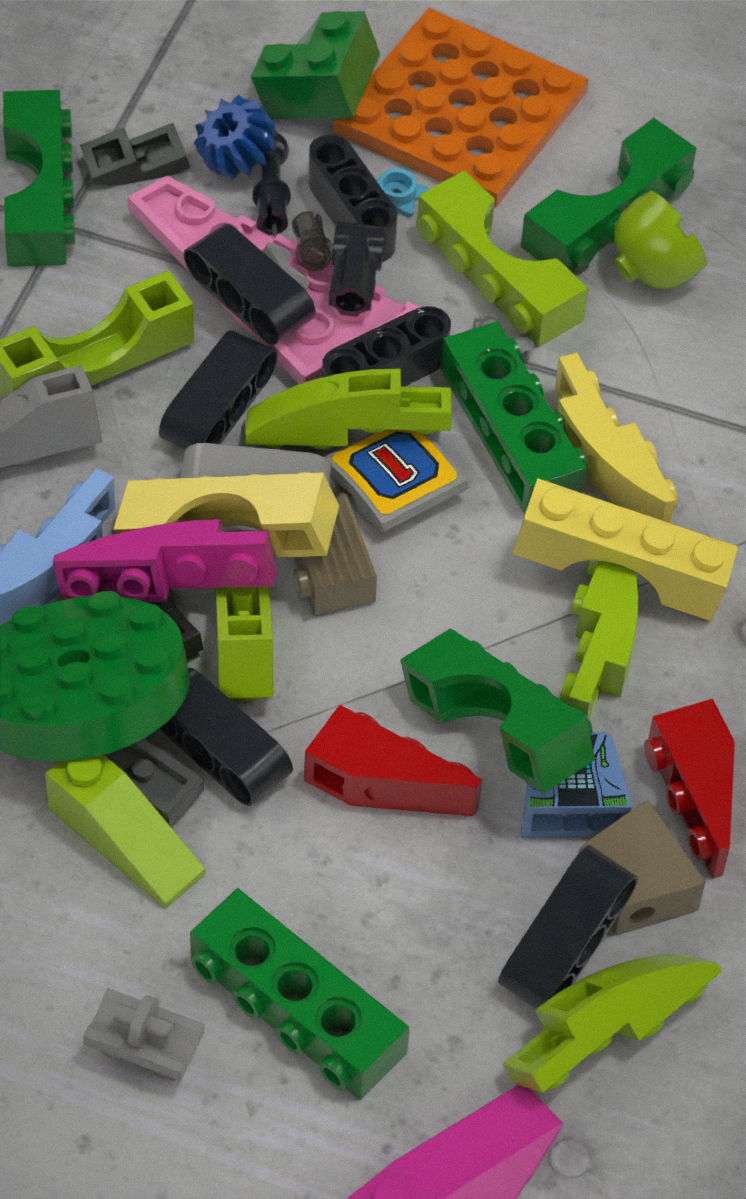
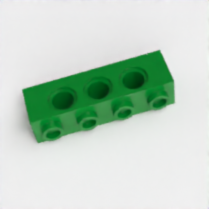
(510, 412)
(246, 930)

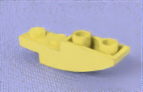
(617, 456)

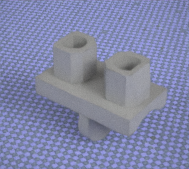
(144, 1034)

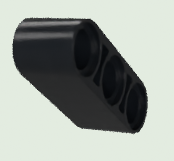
(349, 189)
(249, 284)
(405, 343)
(218, 391)
(227, 742)
(568, 927)

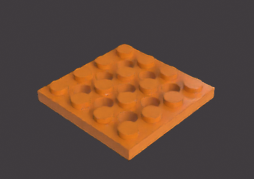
(473, 52)

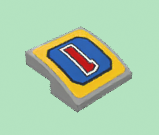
(396, 475)

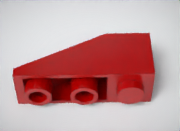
(697, 765)
(380, 769)

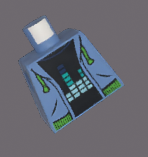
(583, 801)

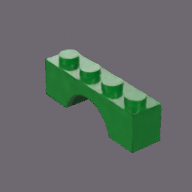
(36, 215)
(581, 225)
(539, 732)

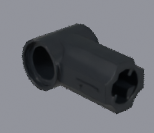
(356, 259)

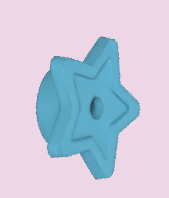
(406, 184)

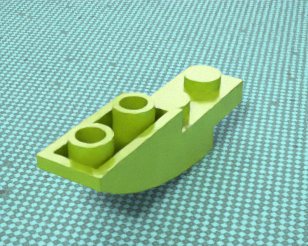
(328, 406)
(606, 632)
(620, 1000)

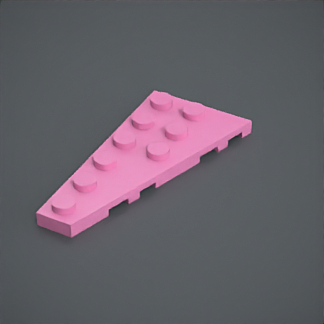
(184, 216)

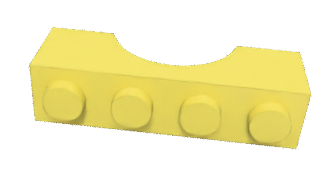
(293, 507)
(573, 527)

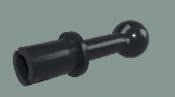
(272, 193)

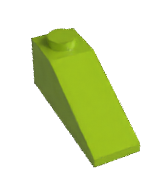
(244, 643)
(122, 826)

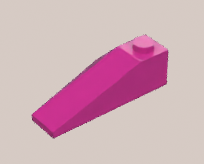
(477, 1157)

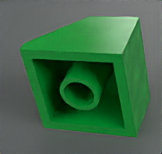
(321, 72)

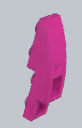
(166, 556)

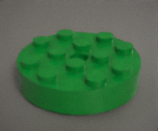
(88, 676)

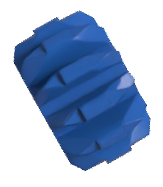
(235, 137)

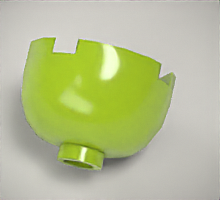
(655, 246)

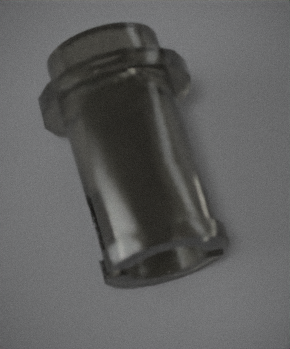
(312, 247)

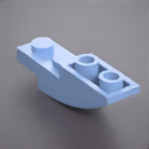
(26, 561)

